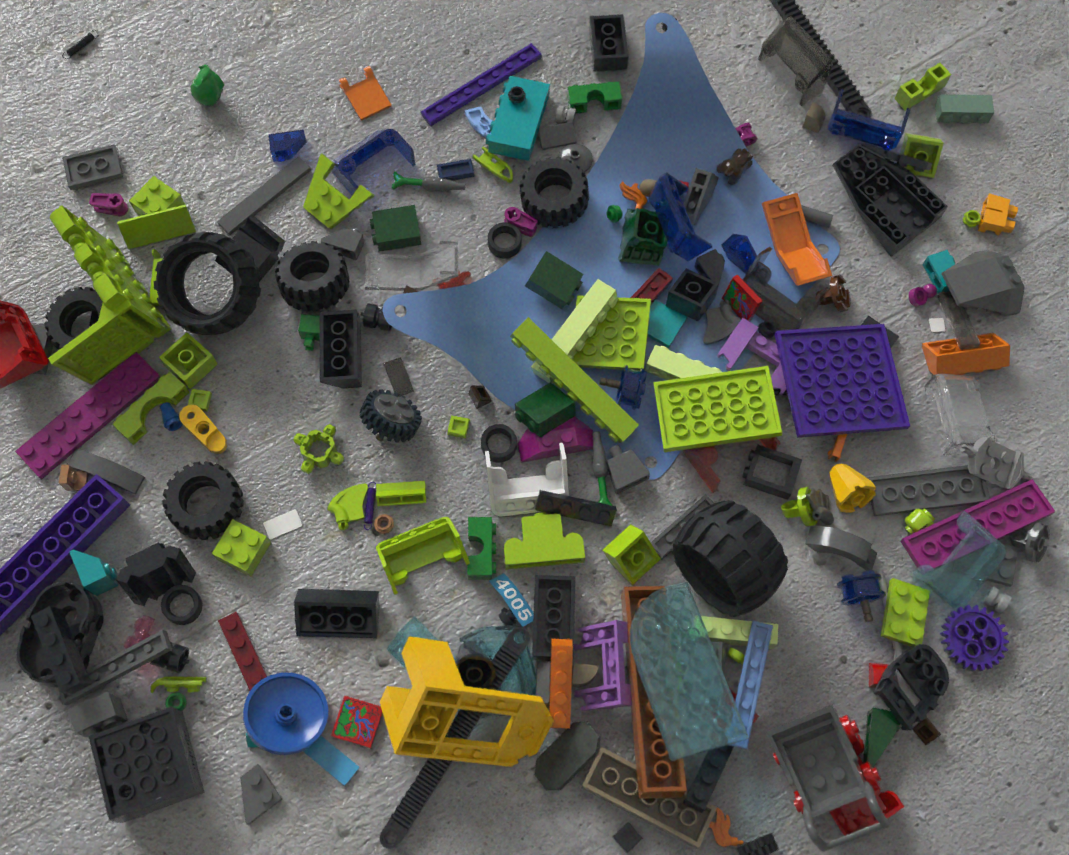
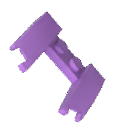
(746, 336)
(615, 692)

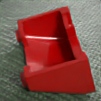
(19, 345)
(858, 814)

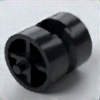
(374, 316)
(174, 659)

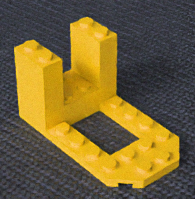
(422, 715)

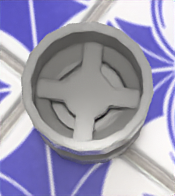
(562, 113)
(996, 599)

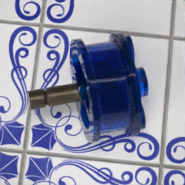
(628, 387)
(861, 591)

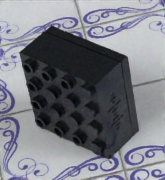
(146, 765)

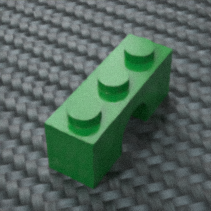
(607, 93)
(481, 565)

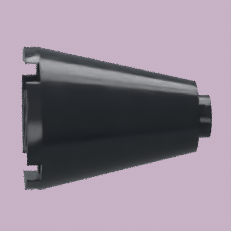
(474, 666)

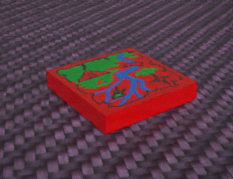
(742, 298)
(357, 722)

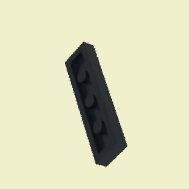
(575, 508)
(707, 778)

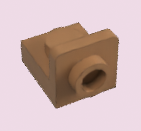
(71, 479)

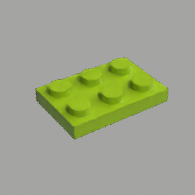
(905, 613)

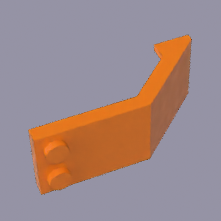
(793, 240)

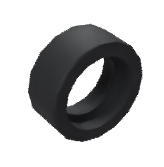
(509, 228)
(499, 429)
(172, 593)

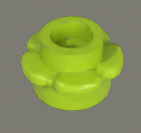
(974, 215)

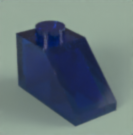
(286, 144)
(739, 251)

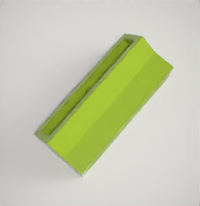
(401, 493)

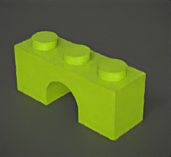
(915, 92)

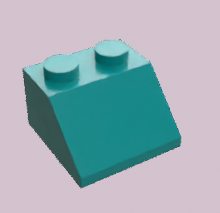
(94, 573)

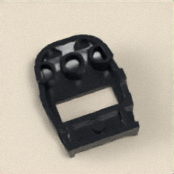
(925, 676)

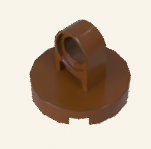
(837, 294)

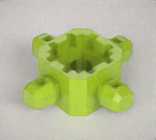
(331, 454)

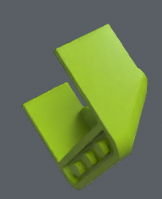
(419, 548)

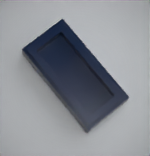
(456, 170)

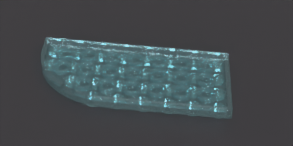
(683, 675)

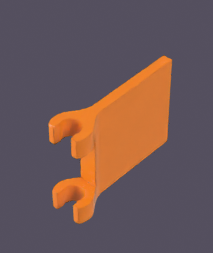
(366, 96)

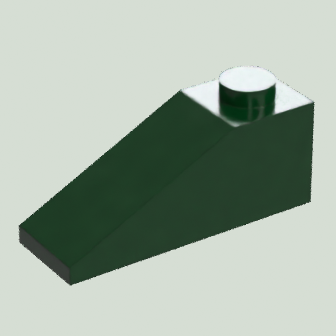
(880, 730)

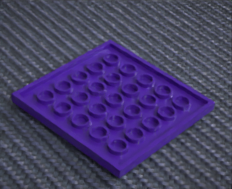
(841, 380)

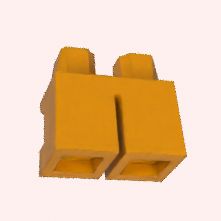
(995, 214)

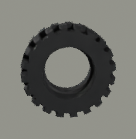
(550, 173)
(306, 260)
(66, 311)
(186, 484)

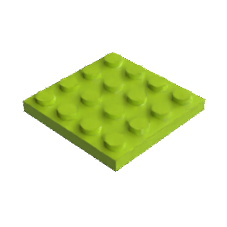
(619, 338)

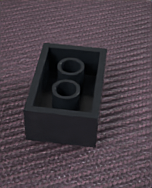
(608, 42)

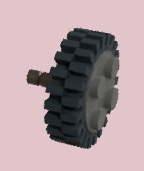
(390, 416)

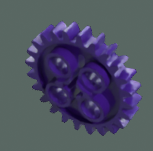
(990, 631)

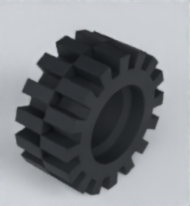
(761, 846)

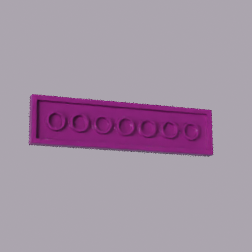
(88, 415)
(998, 515)

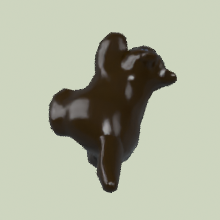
(735, 165)

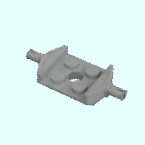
(1007, 467)

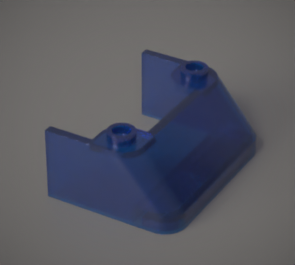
(866, 128)
(364, 150)
(674, 218)

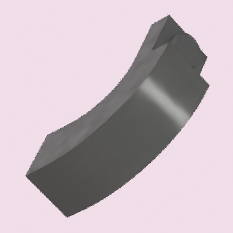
(842, 543)

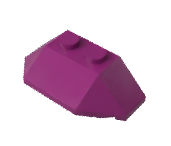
(573, 434)

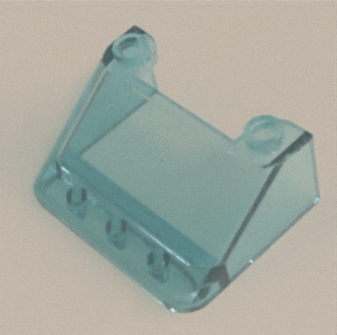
(966, 566)

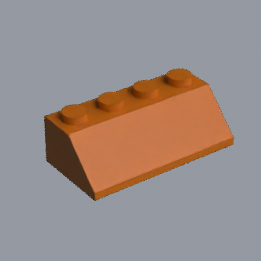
(947, 358)

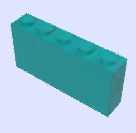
(518, 123)

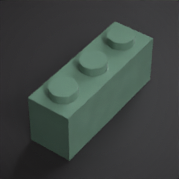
(964, 108)

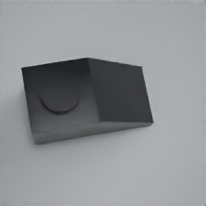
(710, 265)

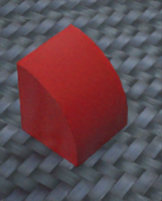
(875, 673)

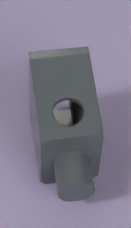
(625, 469)

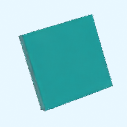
(664, 323)

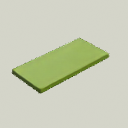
(156, 226)

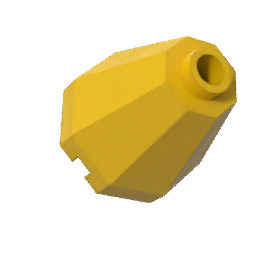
(850, 488)

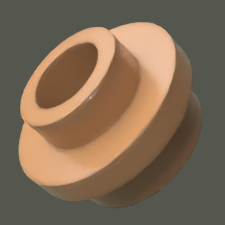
(383, 518)

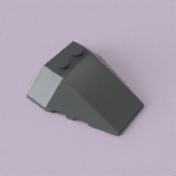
(986, 282)

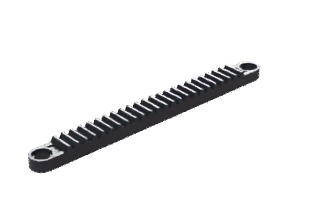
(837, 79)
(460, 728)

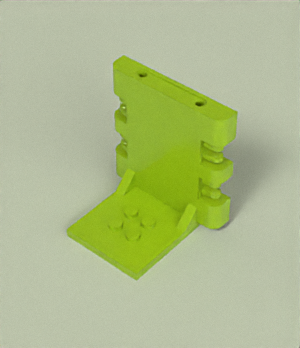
(126, 314)

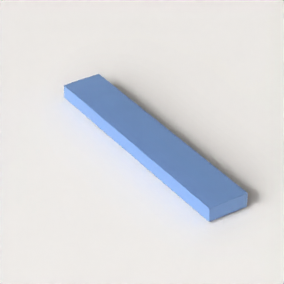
(752, 675)

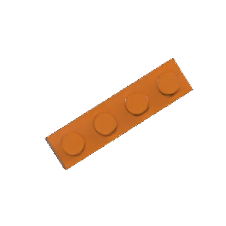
(561, 682)

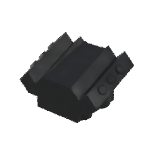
(260, 242)
(154, 572)

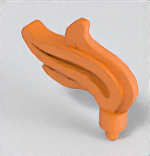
(634, 194)
(720, 830)

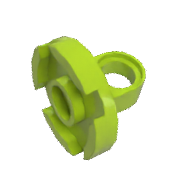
(800, 508)

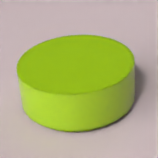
(735, 655)

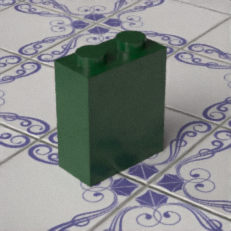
(395, 228)
(555, 280)
(545, 409)

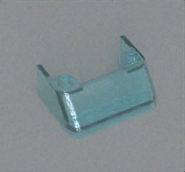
(522, 676)

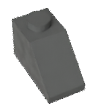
(347, 242)

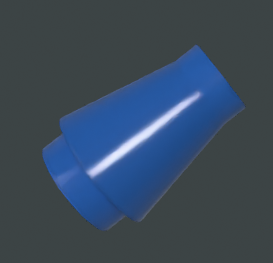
(170, 417)

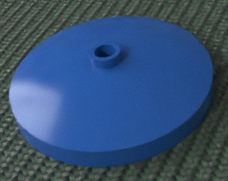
(289, 696)

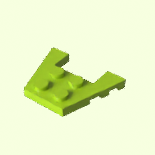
(326, 201)

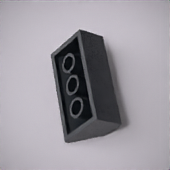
(340, 349)
(336, 613)

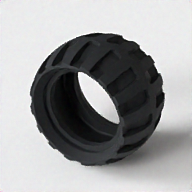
(171, 278)
(730, 558)

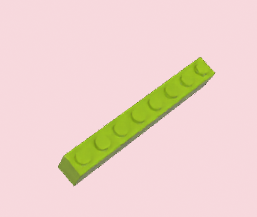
(573, 380)

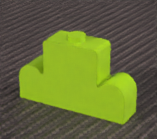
(543, 544)

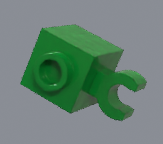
(309, 330)

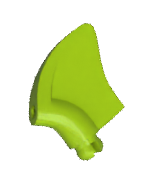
(348, 505)

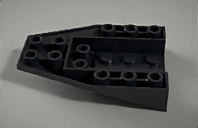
(888, 197)

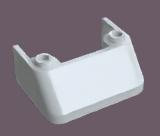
(520, 494)

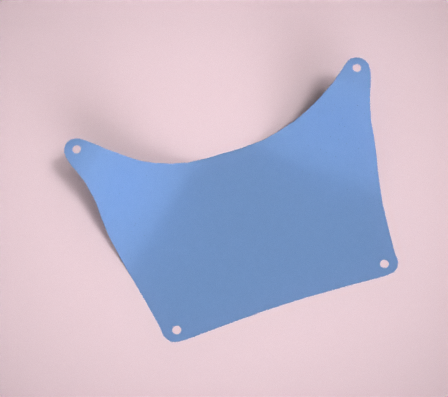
(667, 127)

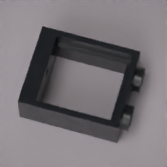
(768, 487)

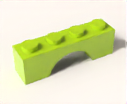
(132, 422)

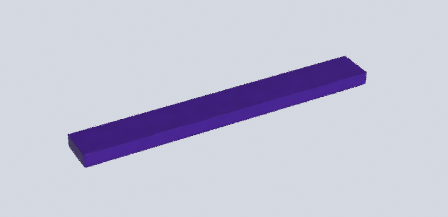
(481, 84)

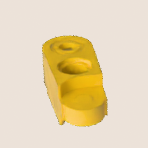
(213, 439)

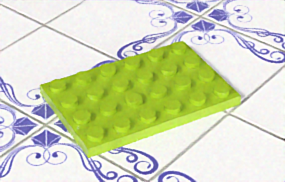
(717, 409)

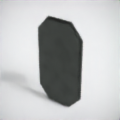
(567, 756)

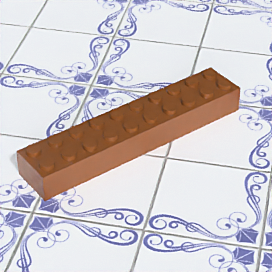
(655, 771)

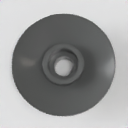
(584, 156)

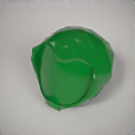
(206, 87)

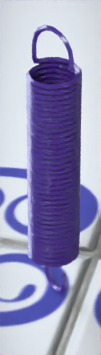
(369, 511)

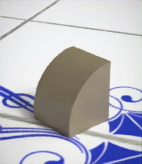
(814, 118)
(583, 674)

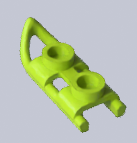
(498, 168)
(173, 683)

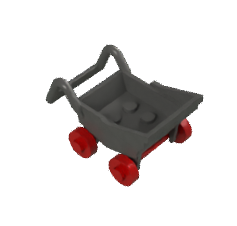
(825, 769)

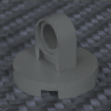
(1034, 541)

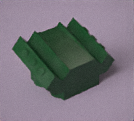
(642, 238)

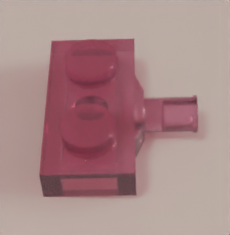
(141, 631)

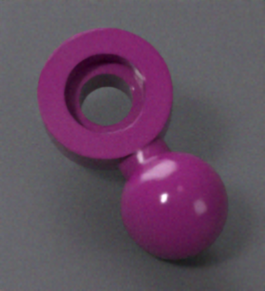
(919, 295)

